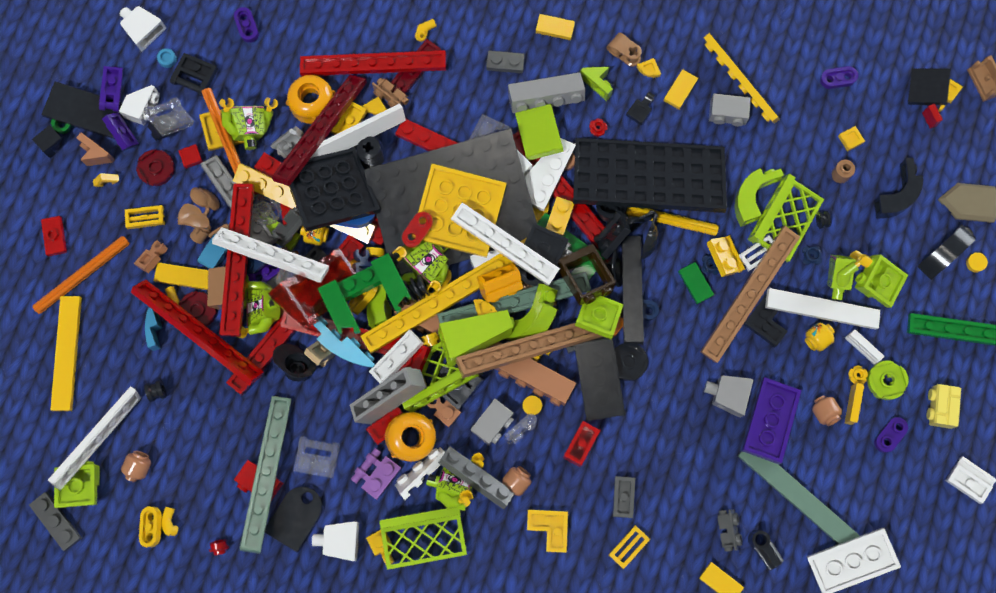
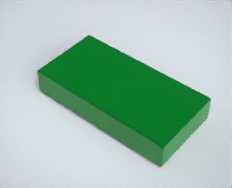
(696, 283)

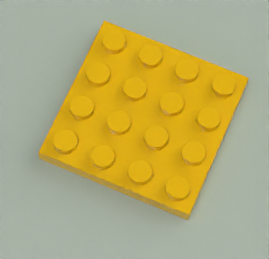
(442, 197)

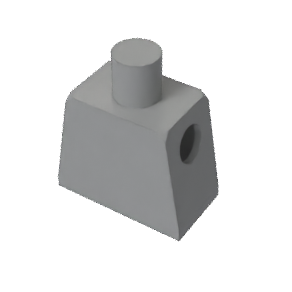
(730, 394)

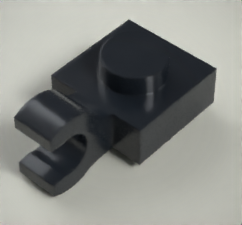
(640, 110)

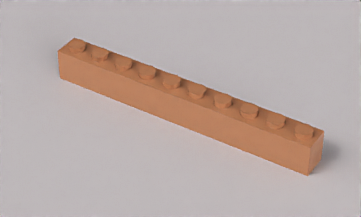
(525, 372)

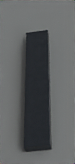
(632, 290)

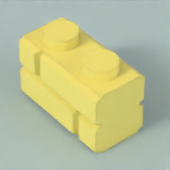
(944, 406)

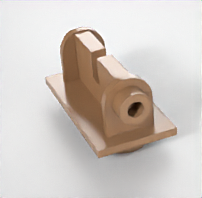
(384, 89)

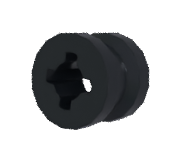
(155, 390)

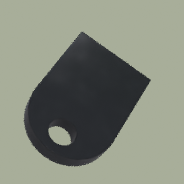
(545, 243)
(294, 518)

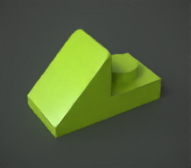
(594, 78)

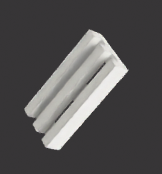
(746, 261)
(864, 347)

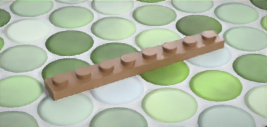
(750, 294)
(522, 349)

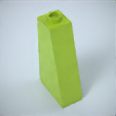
(473, 334)

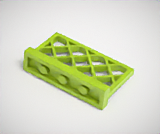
(775, 206)
(436, 388)
(421, 519)

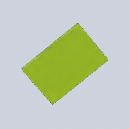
(539, 132)

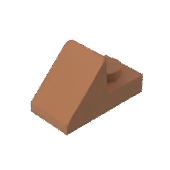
(94, 153)

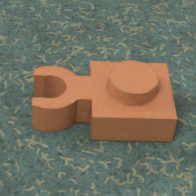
(150, 258)
(445, 412)

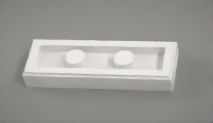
(396, 356)

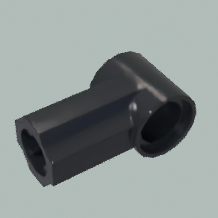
(766, 549)

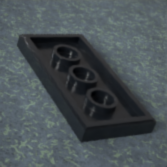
(77, 109)
(599, 379)

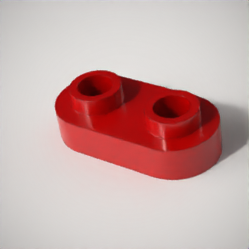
(417, 229)

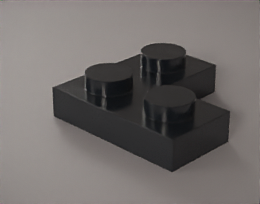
(762, 324)

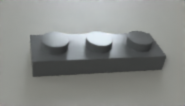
(55, 521)

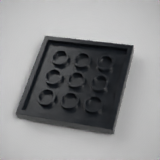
(333, 190)

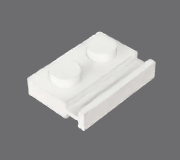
(971, 480)

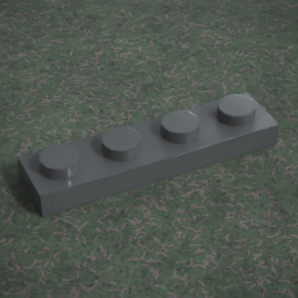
(476, 477)

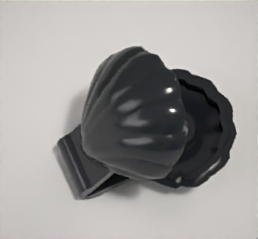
(652, 236)

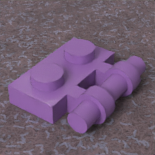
(381, 476)

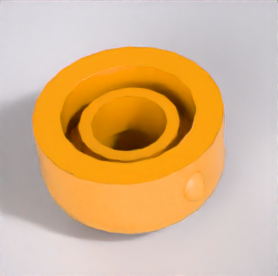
(300, 88)
(394, 433)

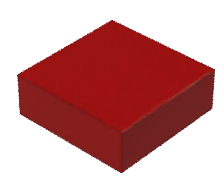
(932, 116)
(190, 156)

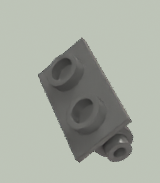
(284, 234)
(730, 522)

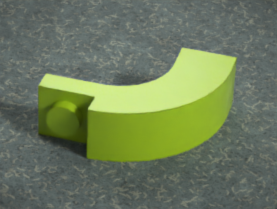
(745, 200)
(378, 308)
(539, 316)

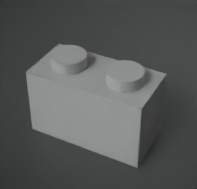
(729, 109)
(492, 422)

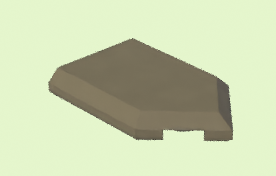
(971, 202)

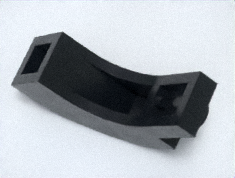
(893, 205)
(947, 252)

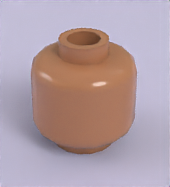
(827, 410)
(136, 466)
(517, 480)

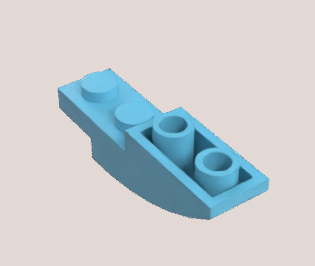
(346, 349)

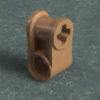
(625, 49)

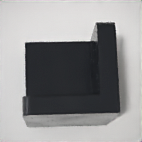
(46, 140)

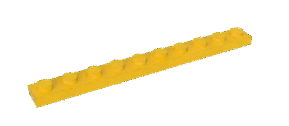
(431, 305)

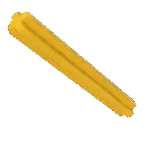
(677, 221)

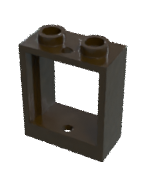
(578, 258)

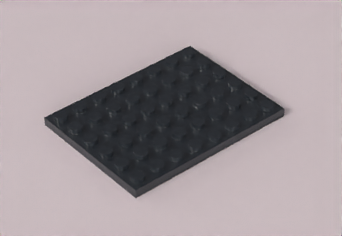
(401, 186)

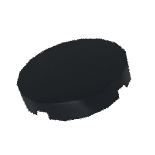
(631, 361)

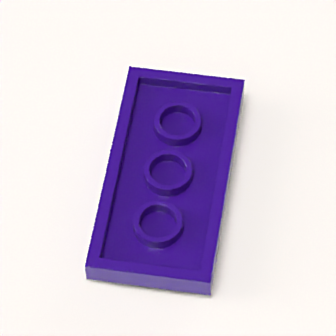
(771, 421)

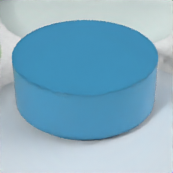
(166, 58)

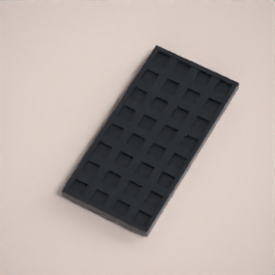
(650, 175)

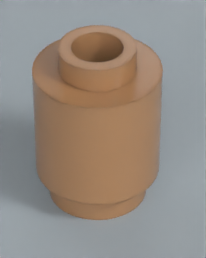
(843, 171)

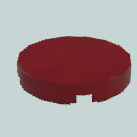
(155, 167)
(196, 305)

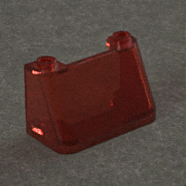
(301, 296)

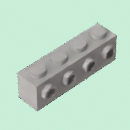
(541, 92)
(388, 395)

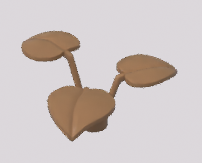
(193, 217)

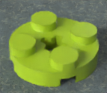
(881, 389)

